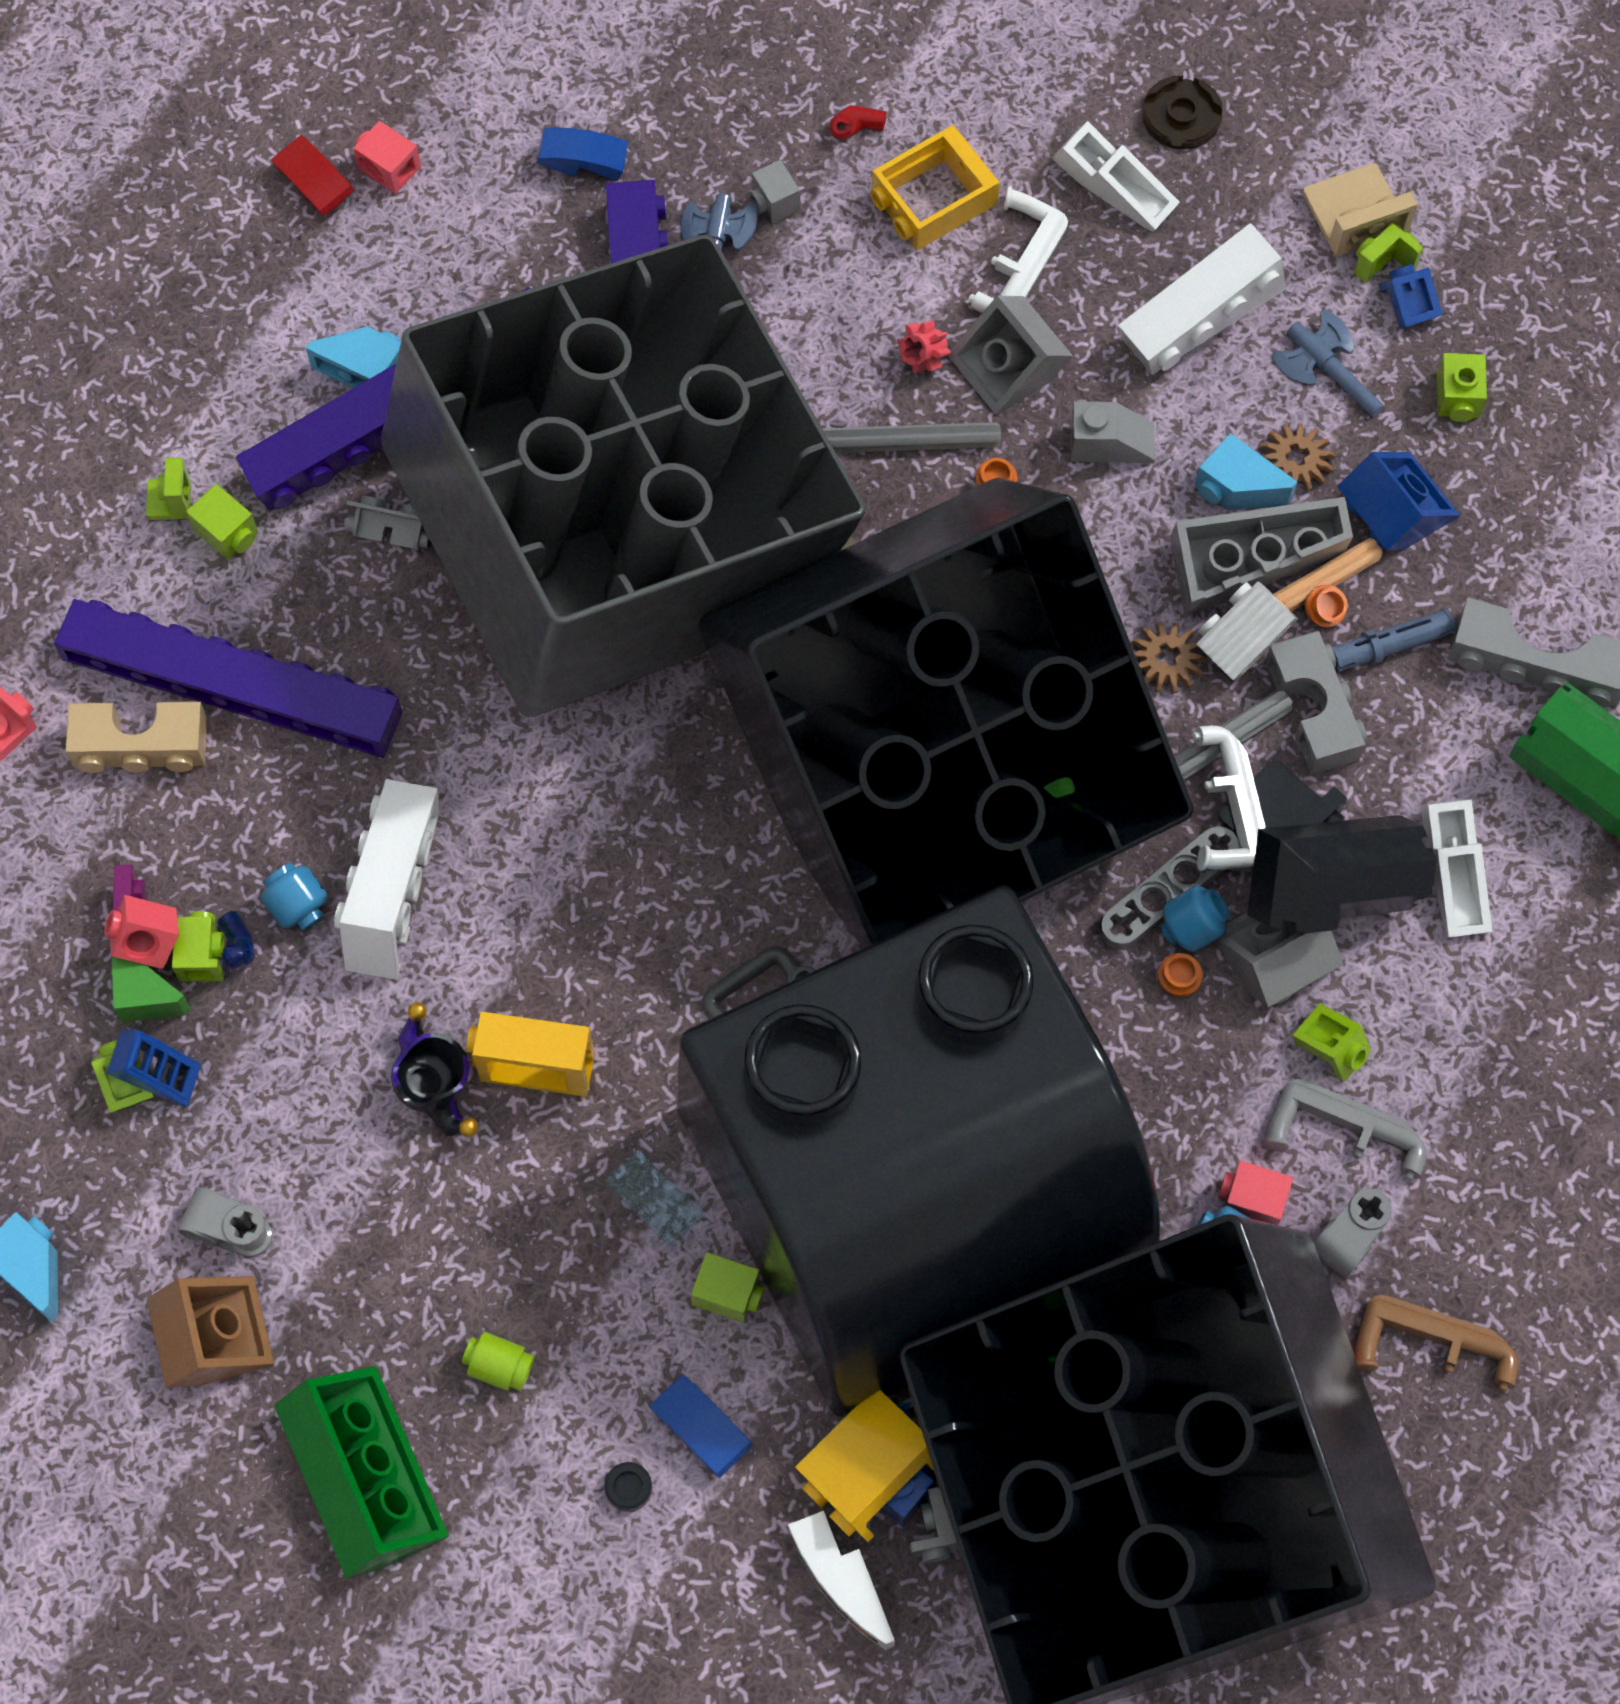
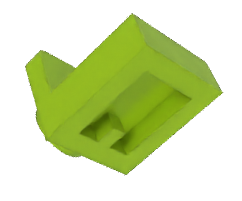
(170, 493)
(1334, 1040)
(115, 1091)

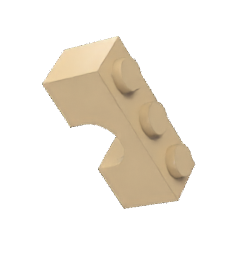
(172, 741)

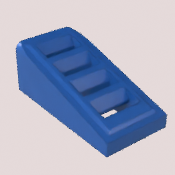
(125, 1057)

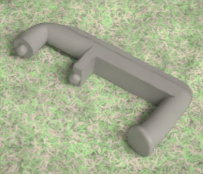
(1348, 1114)

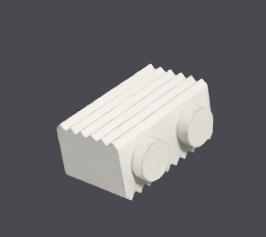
(1245, 629)

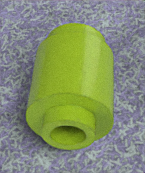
(498, 1362)

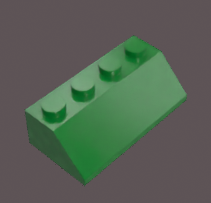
(360, 1470)

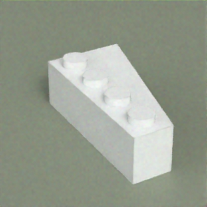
(1205, 300)
(386, 878)

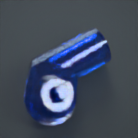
(240, 939)

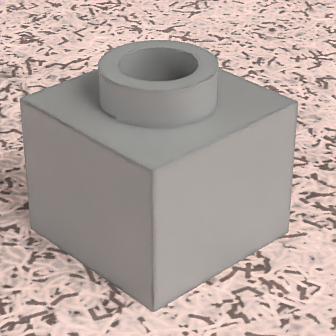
(775, 192)

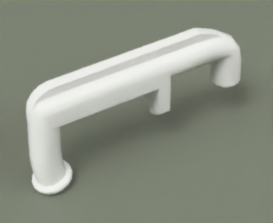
(1037, 253)
(1241, 796)

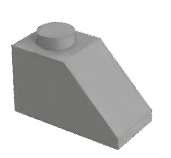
(1110, 434)

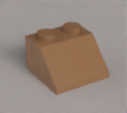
(209, 1330)

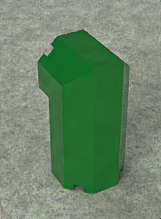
(1576, 754)

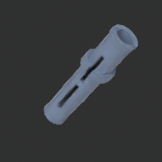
(1375, 646)

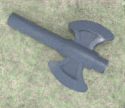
(720, 222)
(1318, 351)

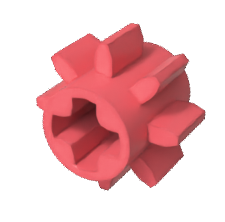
(923, 346)

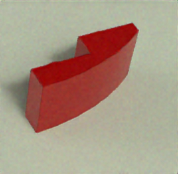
(312, 175)

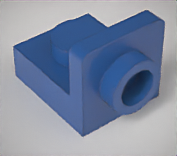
(1412, 295)

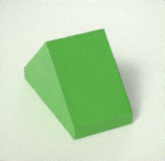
(143, 993)

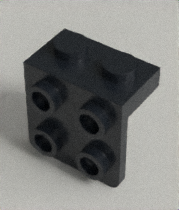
(1289, 800)

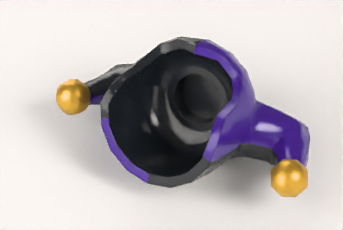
(431, 1074)

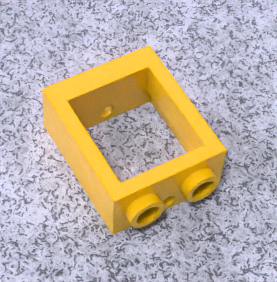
(966, 165)
(532, 1053)

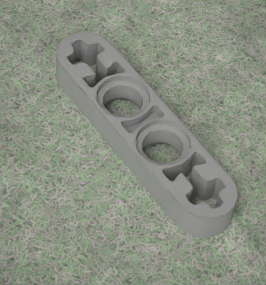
(1166, 885)

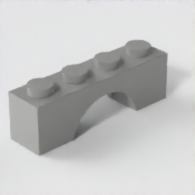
(1490, 642)

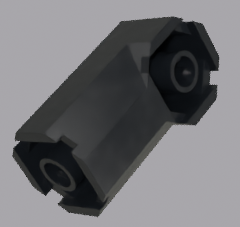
(1339, 871)

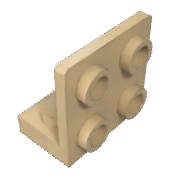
(1357, 207)

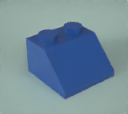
(1396, 499)

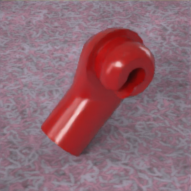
(854, 119)

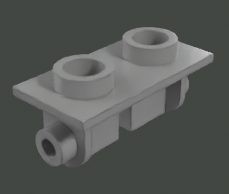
(373, 518)

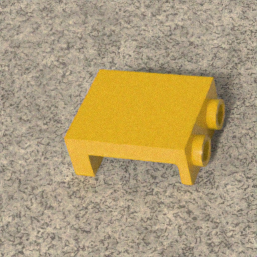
(864, 1462)

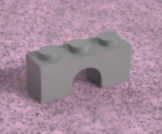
(1308, 669)

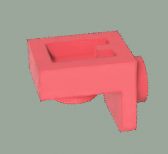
(14, 721)

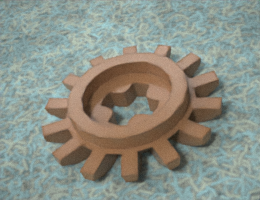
(1311, 464)
(1161, 671)

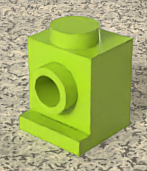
(198, 949)

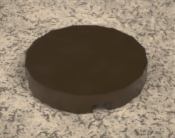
(1180, 124)

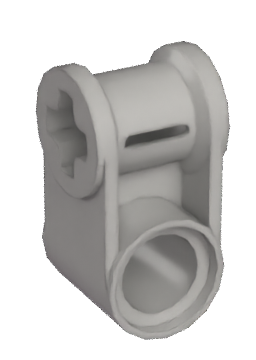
(221, 1219)
(1349, 1236)

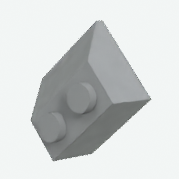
(1009, 353)
(1276, 960)

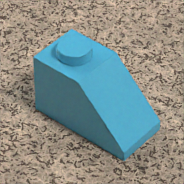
(354, 355)
(1243, 478)
(30, 1263)

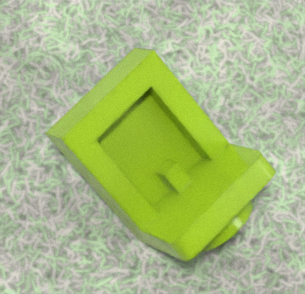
(1390, 244)

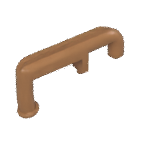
(1435, 1327)

